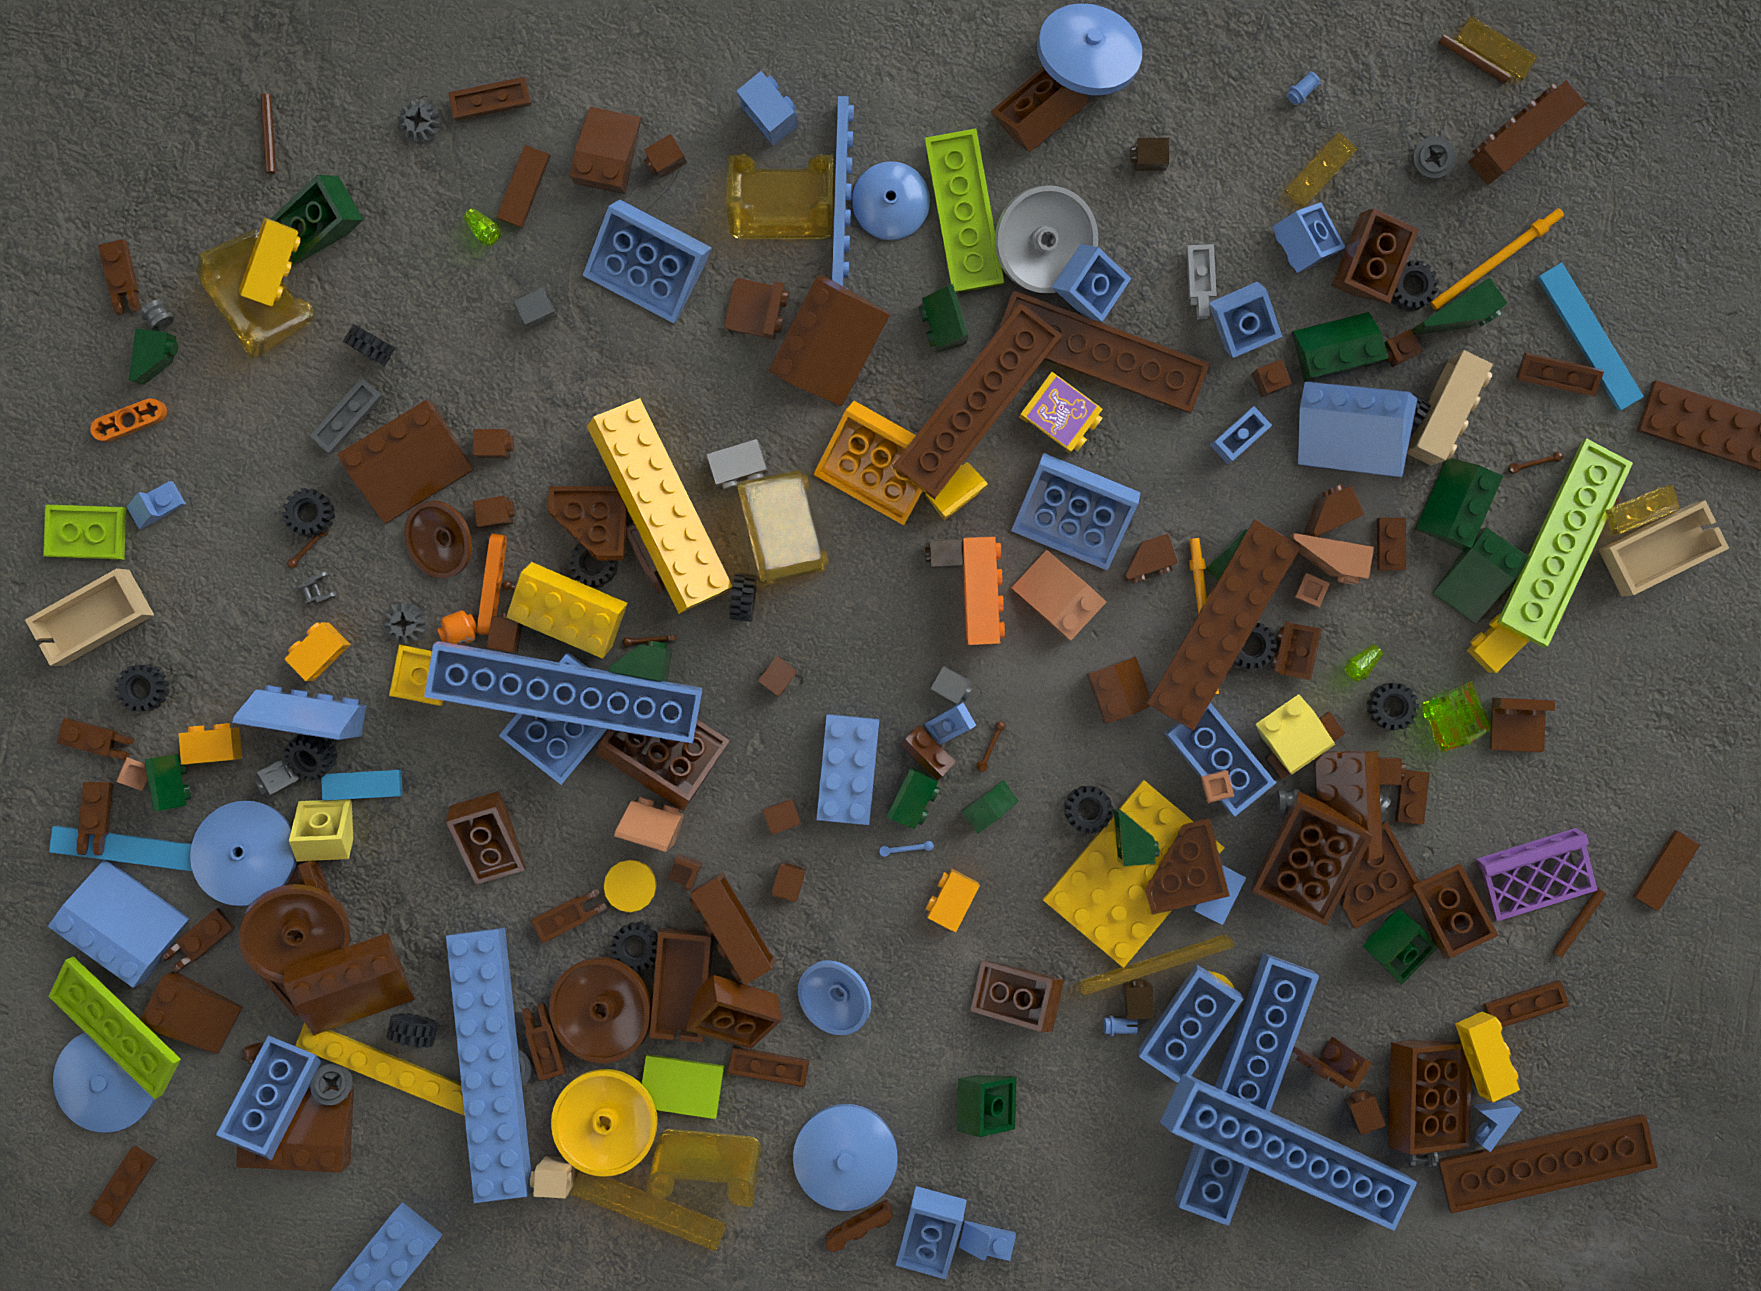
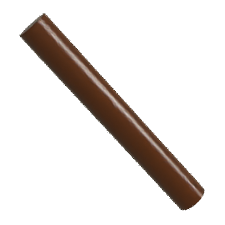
(1474, 58)
(268, 134)
(1579, 923)

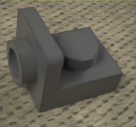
(275, 778)

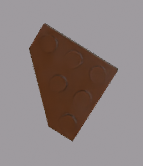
(593, 517)
(1189, 871)
(1379, 883)

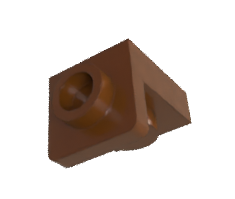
(1402, 348)

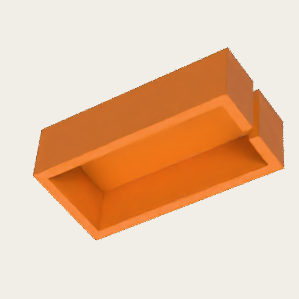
(981, 590)

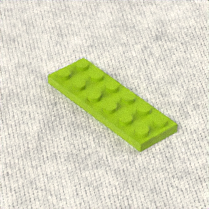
(964, 210)
(114, 1027)

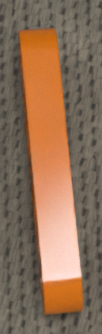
(492, 582)

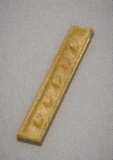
(1156, 964)
(648, 1210)

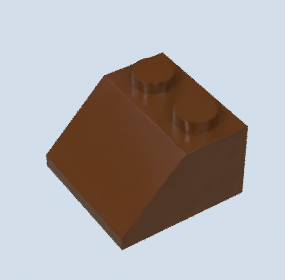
(1333, 510)
(1119, 690)

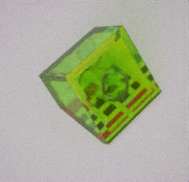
(1456, 716)

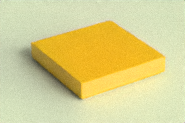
(411, 675)

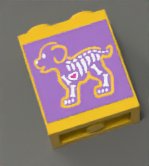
(1062, 413)

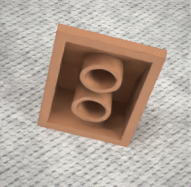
(1336, 558)
(1058, 595)
(650, 824)

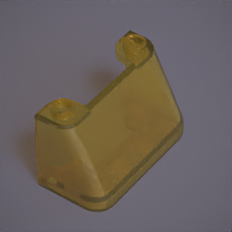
(780, 200)
(253, 322)
(781, 527)
(706, 1158)

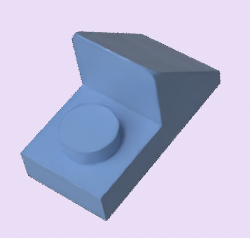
(152, 506)
(950, 724)
(1500, 1116)
(986, 1241)

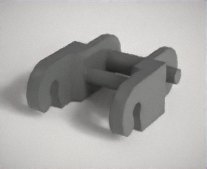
(313, 581)
(1429, 1160)

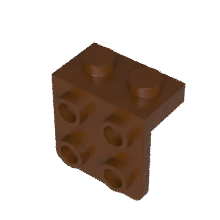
(756, 308)

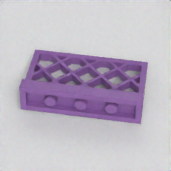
(1536, 853)

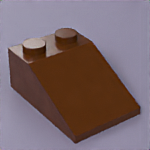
(605, 150)
(485, 837)
(1453, 912)
(1017, 996)
(190, 1013)

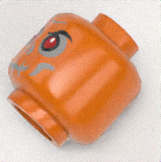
(458, 628)

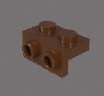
(1297, 650)

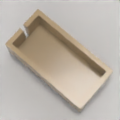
(1450, 404)
(1663, 549)
(89, 617)

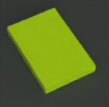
(84, 532)
(683, 1085)

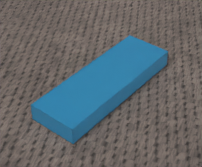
(362, 785)

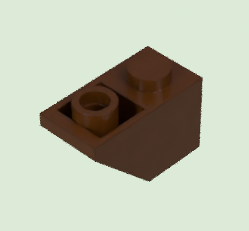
(1151, 555)

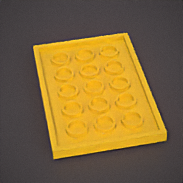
(1109, 899)

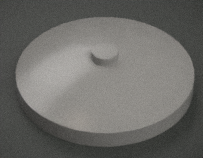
(1041, 235)

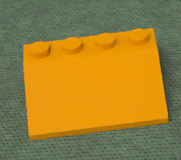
(862, 461)

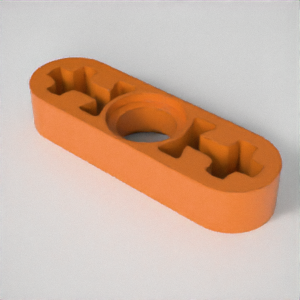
(114, 433)

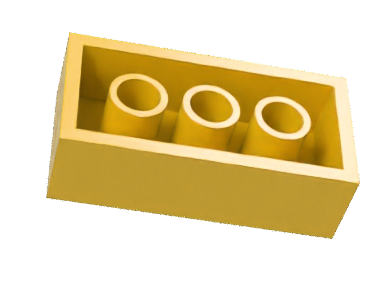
(566, 610)

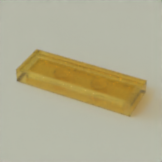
(1496, 48)
(1320, 170)
(1642, 509)

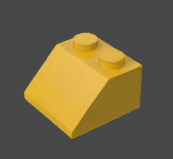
(958, 491)

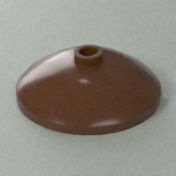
(438, 539)

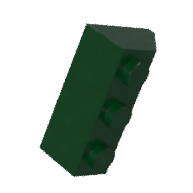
(1339, 346)
(1459, 503)

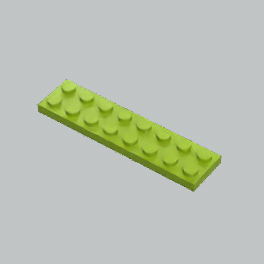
(1564, 543)

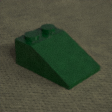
(320, 214)
(1475, 306)
(1480, 575)

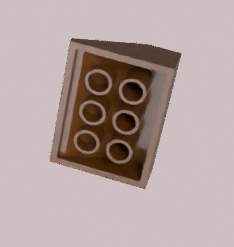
(829, 341)
(406, 461)
(665, 765)
(1311, 859)
(348, 984)
(1429, 1097)
(314, 1140)

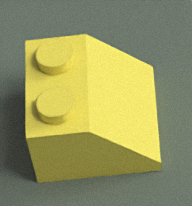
(1294, 734)
(322, 830)

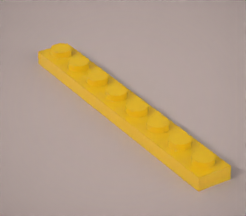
(384, 1067)

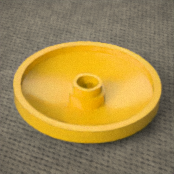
(604, 1122)

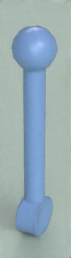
(884, 850)

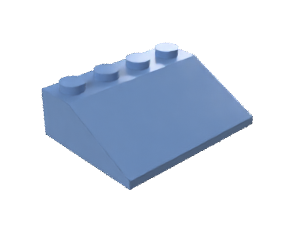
(646, 260)
(1355, 428)
(1076, 511)
(303, 713)
(552, 743)
(119, 923)

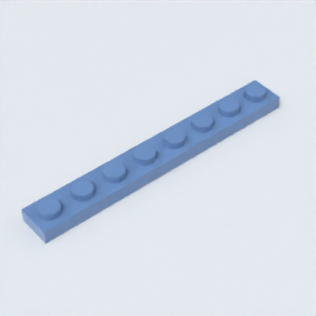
(842, 190)

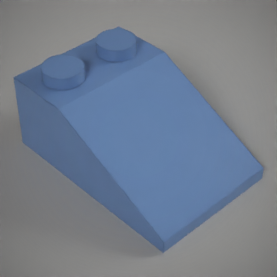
(931, 1232)

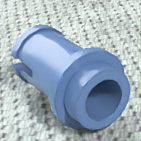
(1298, 93)
(1119, 1026)

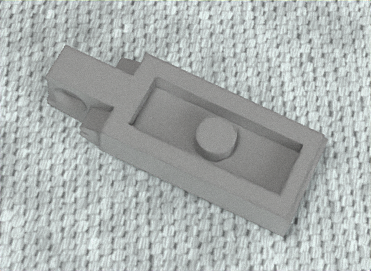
(1201, 277)

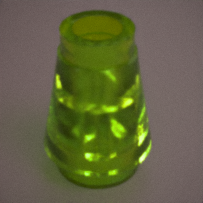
(483, 227)
(1363, 663)

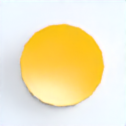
(630, 885)

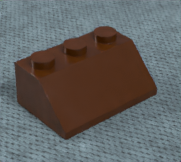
(1037, 109)
(1375, 256)
(733, 1012)

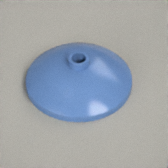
(892, 218)
(825, 1002)

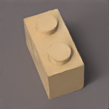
(552, 1178)

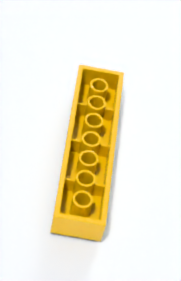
(659, 505)

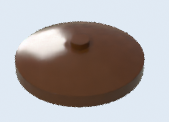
(291, 928)
(600, 1010)

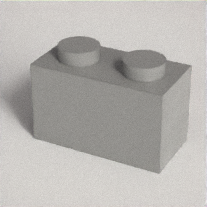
(737, 464)

